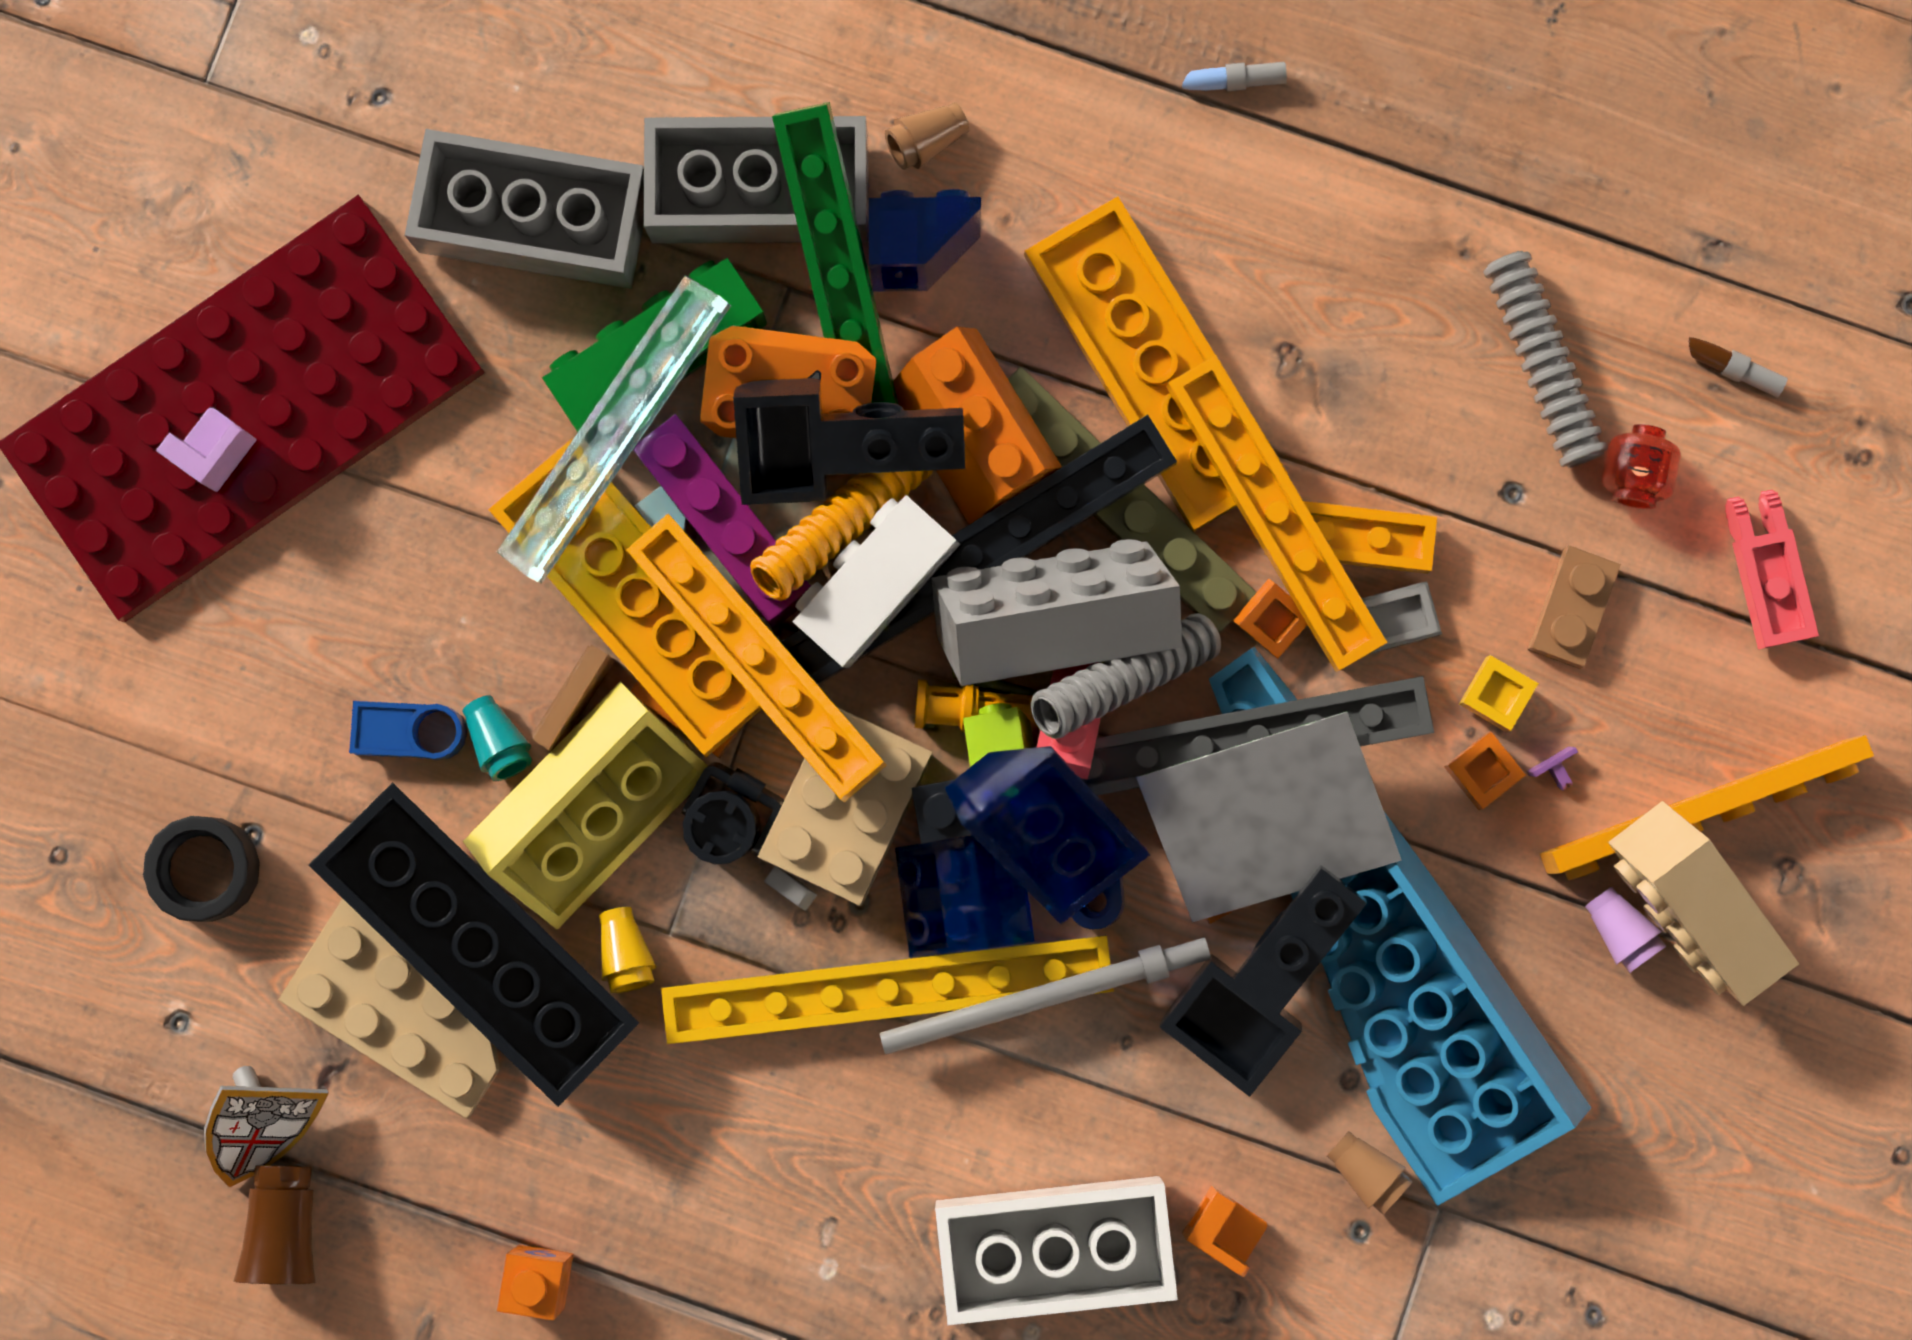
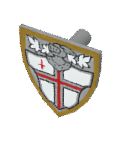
(256, 1124)

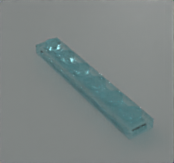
(613, 429)

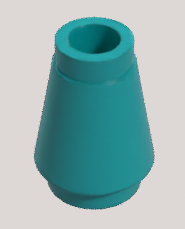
(496, 740)

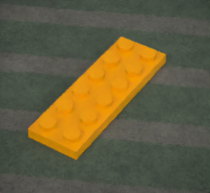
(1134, 339)
(637, 617)

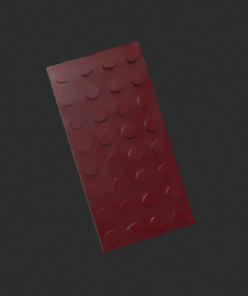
(304, 351)

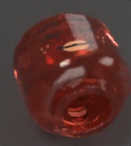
(1641, 467)

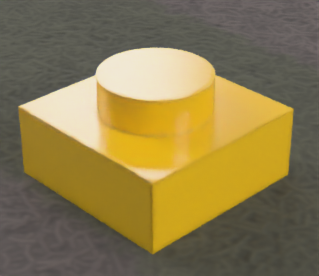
(1498, 693)

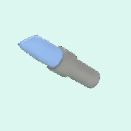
(1236, 77)

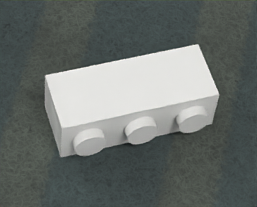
(874, 580)

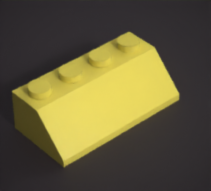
(586, 807)

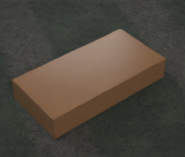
(573, 697)

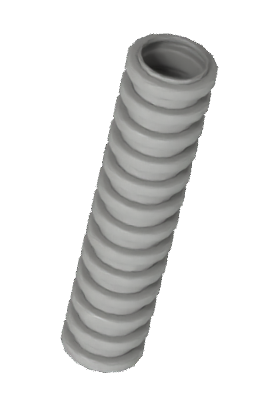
(1545, 359)
(1117, 681)

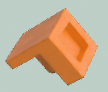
(1225, 1230)

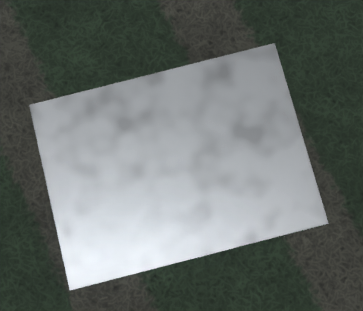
(1268, 816)

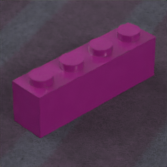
(713, 510)

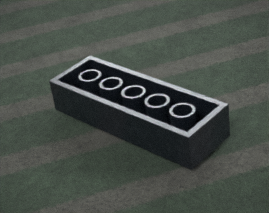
(474, 944)

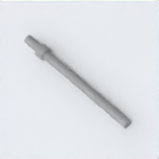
(1151, 965)

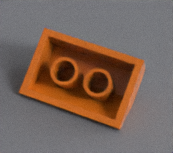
(1000, 437)

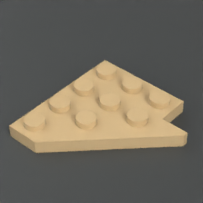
(391, 1013)

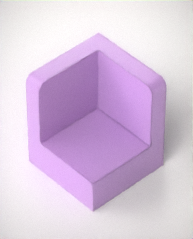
(209, 449)

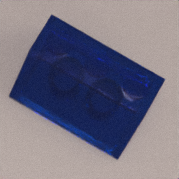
(1045, 827)

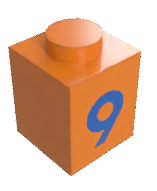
(535, 1282)

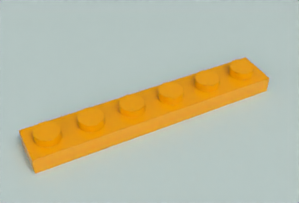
(1276, 513)
(756, 658)
(1728, 800)

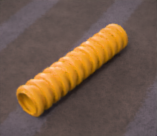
(829, 530)

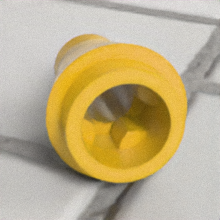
(624, 953)

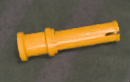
(951, 704)

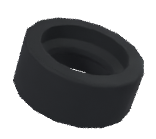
(158, 866)

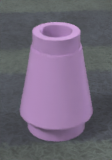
(1624, 930)

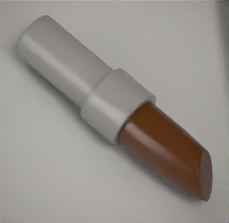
(1737, 366)

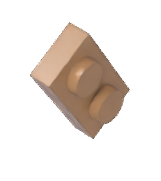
(1574, 607)

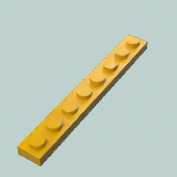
(871, 989)

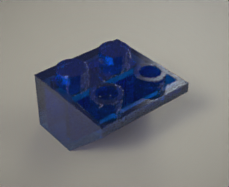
(919, 237)
(959, 899)

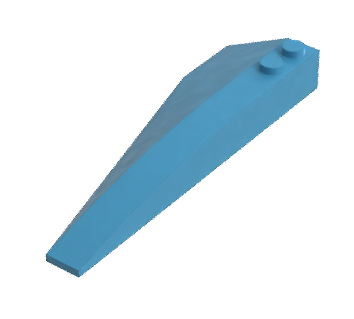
(1428, 1014)

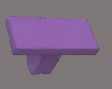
(1556, 768)

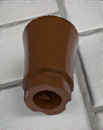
(278, 1228)

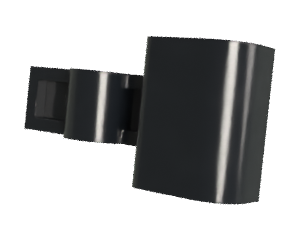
(792, 446)
(1239, 1016)

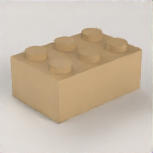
(846, 842)
(1701, 904)

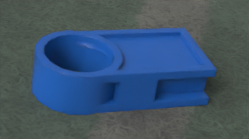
(394, 727)

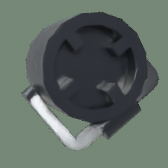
(726, 823)

